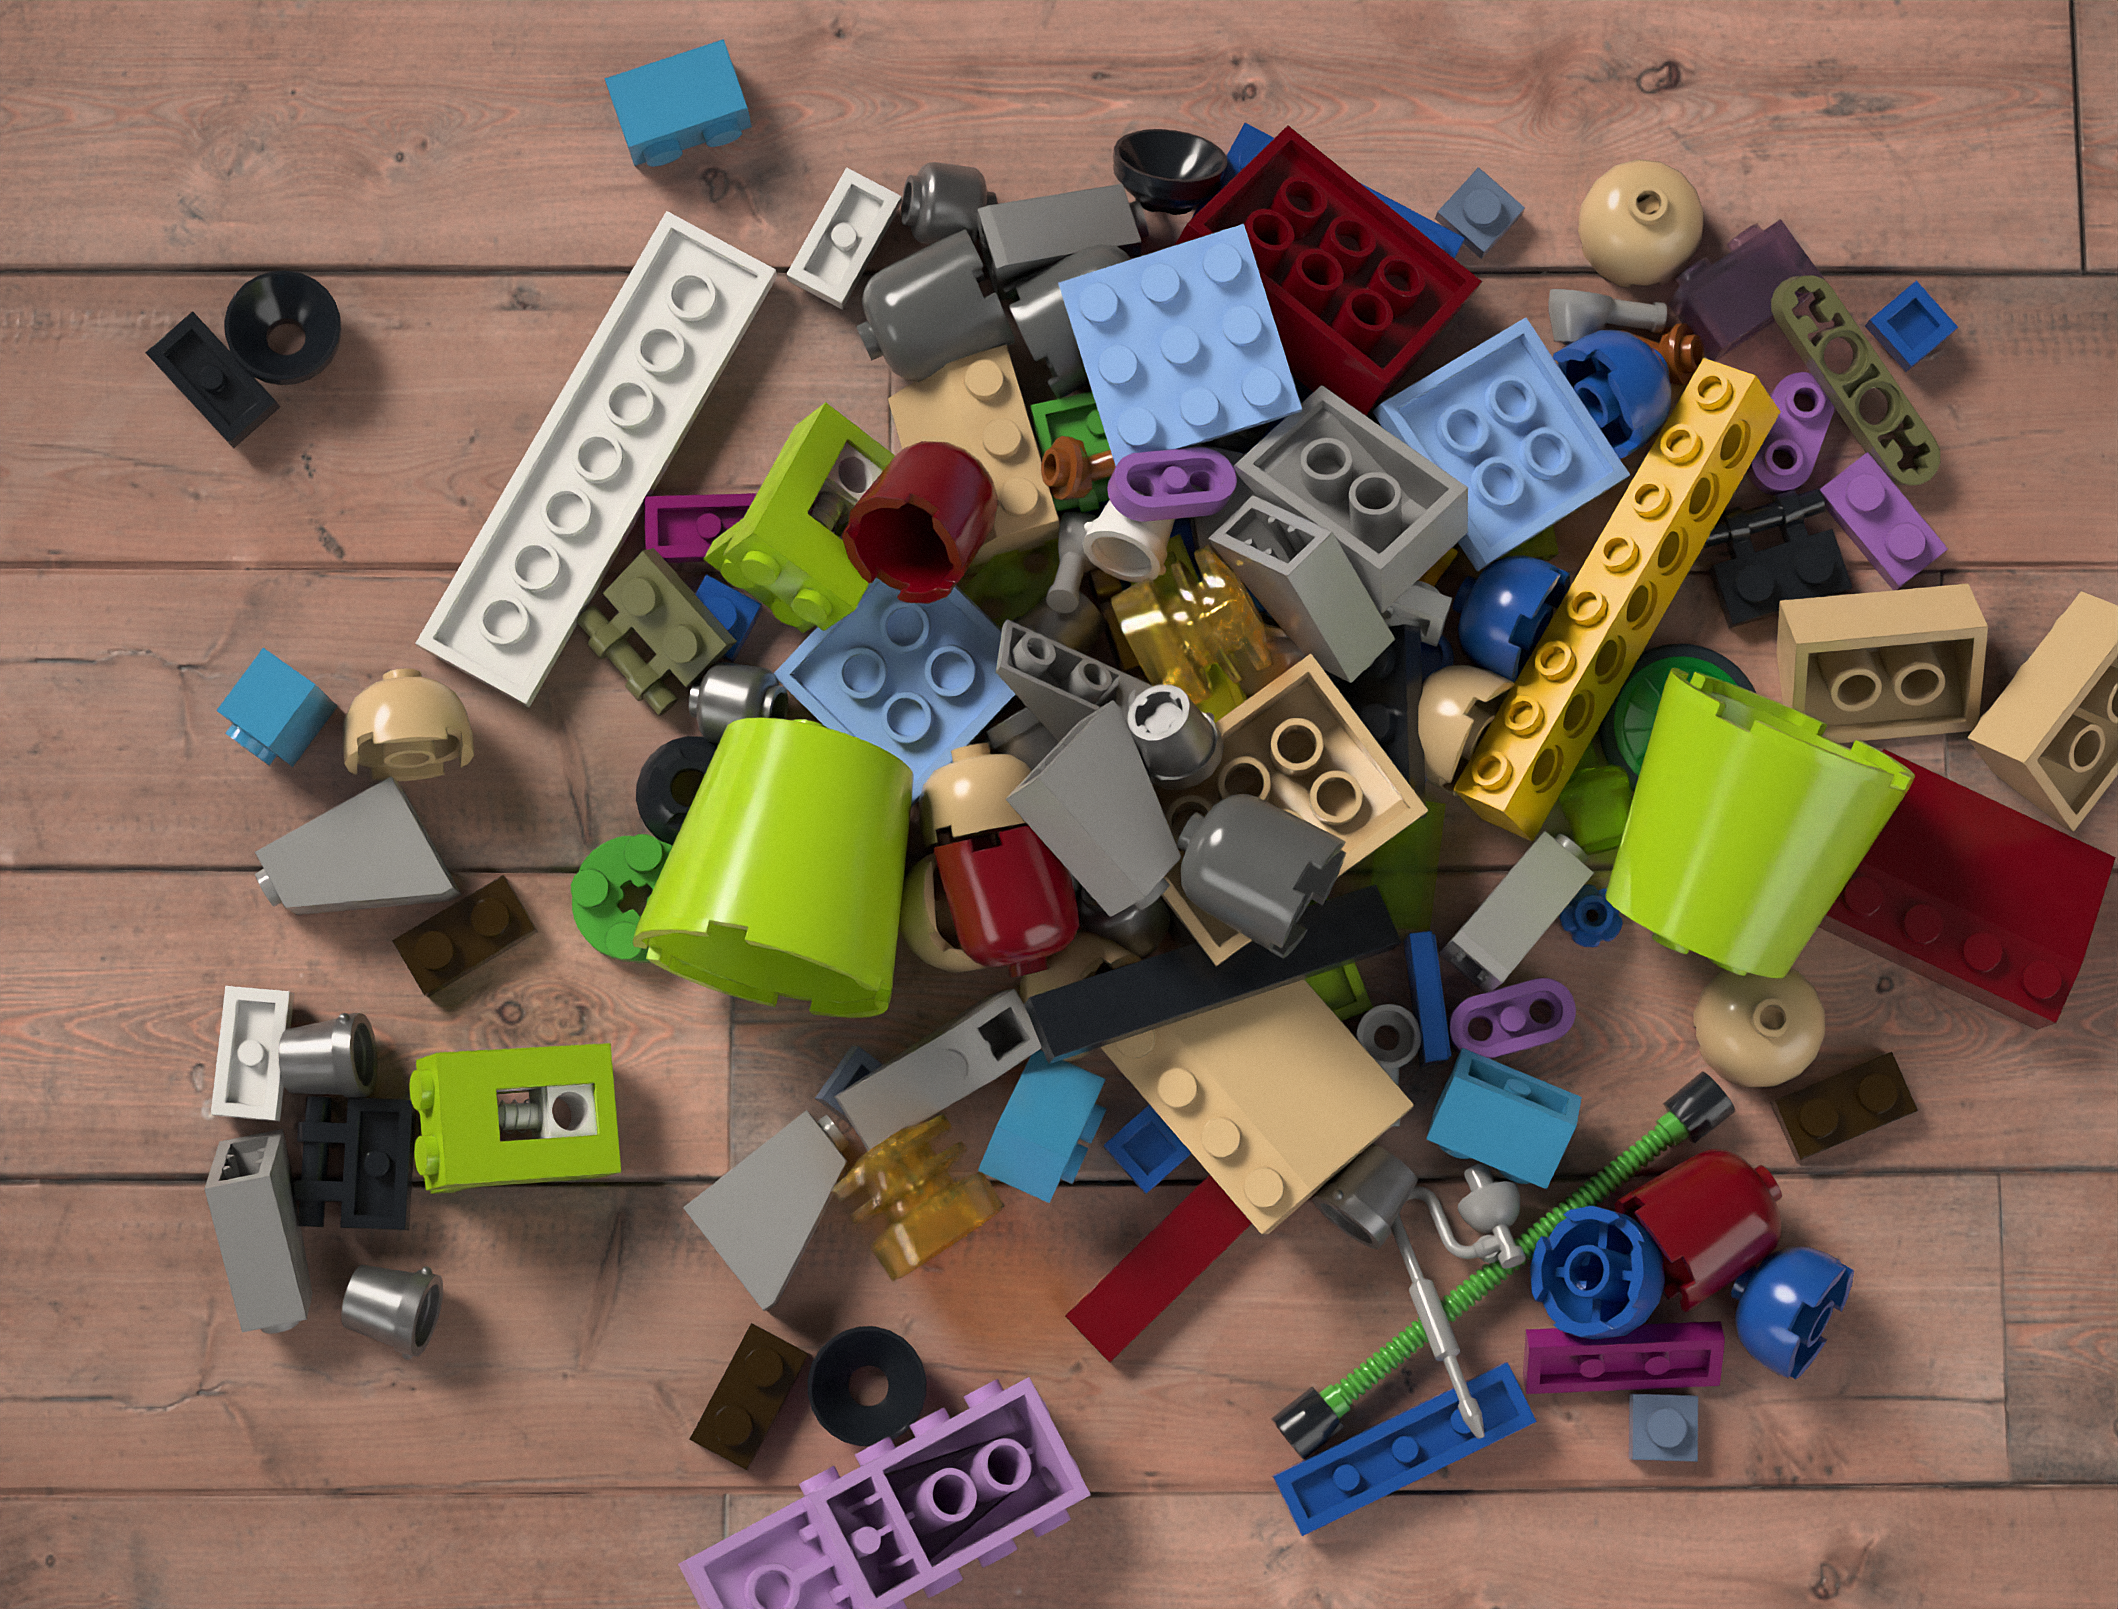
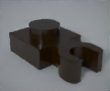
(1103, 588)

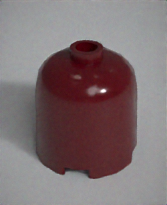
(922, 521)
(1009, 899)
(1708, 1220)

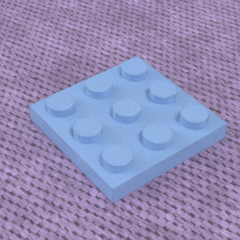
(1180, 345)
(1511, 435)
(904, 676)

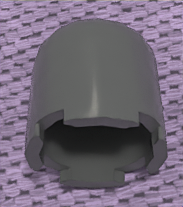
(931, 310)
(1044, 318)
(1258, 868)

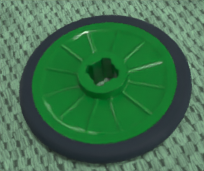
(1632, 715)

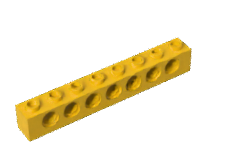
(1617, 599)

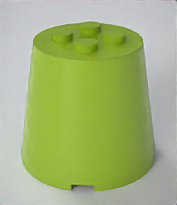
(1745, 825)
(787, 871)

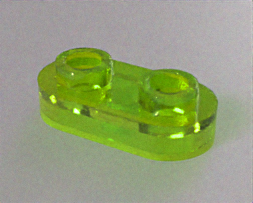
(1012, 584)

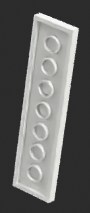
(597, 459)

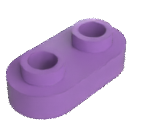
(1793, 432)
(1166, 484)
(1510, 1019)

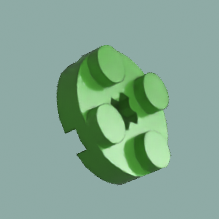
(599, 890)

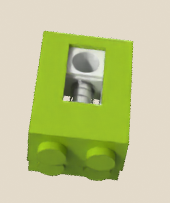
(791, 555)
(462, 1117)

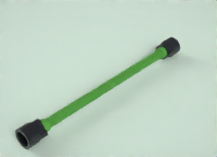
(1690, 1115)

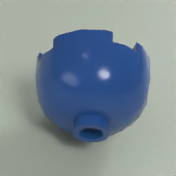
(1620, 385)
(1508, 611)
(1597, 1273)
(1788, 1306)

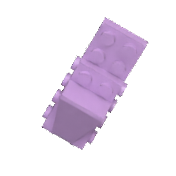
(903, 1513)

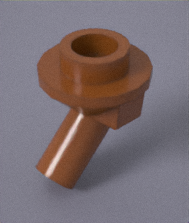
(1680, 350)
(1071, 471)

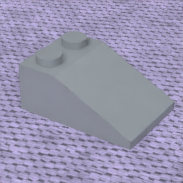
(1364, 485)

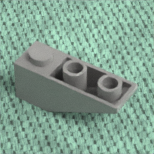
(1059, 681)
(941, 1068)

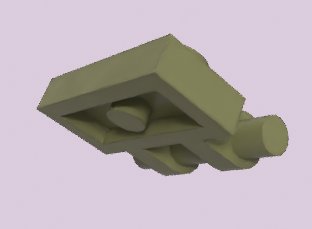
(668, 619)

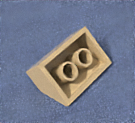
(983, 411)
(1884, 661)
(2058, 717)

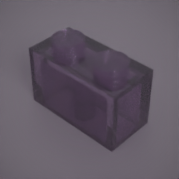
(1734, 295)

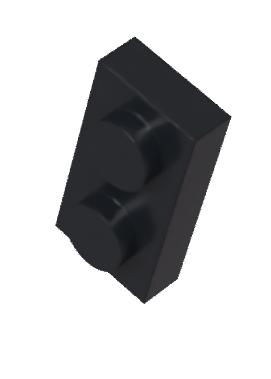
(212, 379)

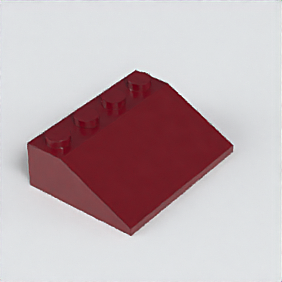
(1341, 270)
(1976, 899)

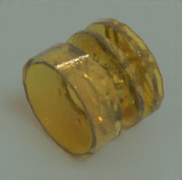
(1195, 628)
(917, 1196)

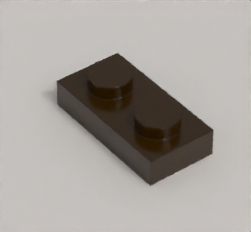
(465, 936)
(1844, 1106)
(749, 1396)

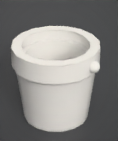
(1126, 546)

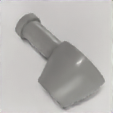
(1583, 313)
(1064, 594)
(1407, 1033)

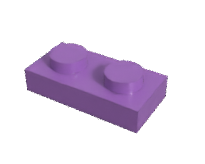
(1881, 521)

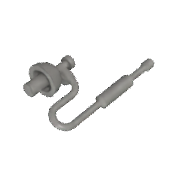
(1488, 1210)

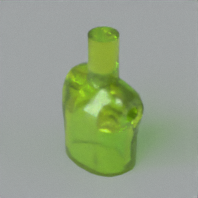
(1596, 803)

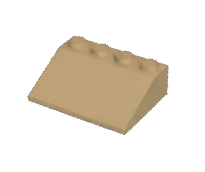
(1306, 755)
(1265, 1095)

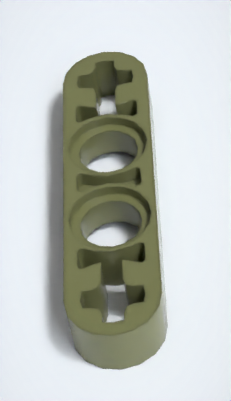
(1863, 374)

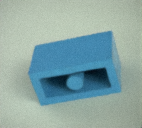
(679, 104)
(275, 710)
(1504, 1119)
(1042, 1127)

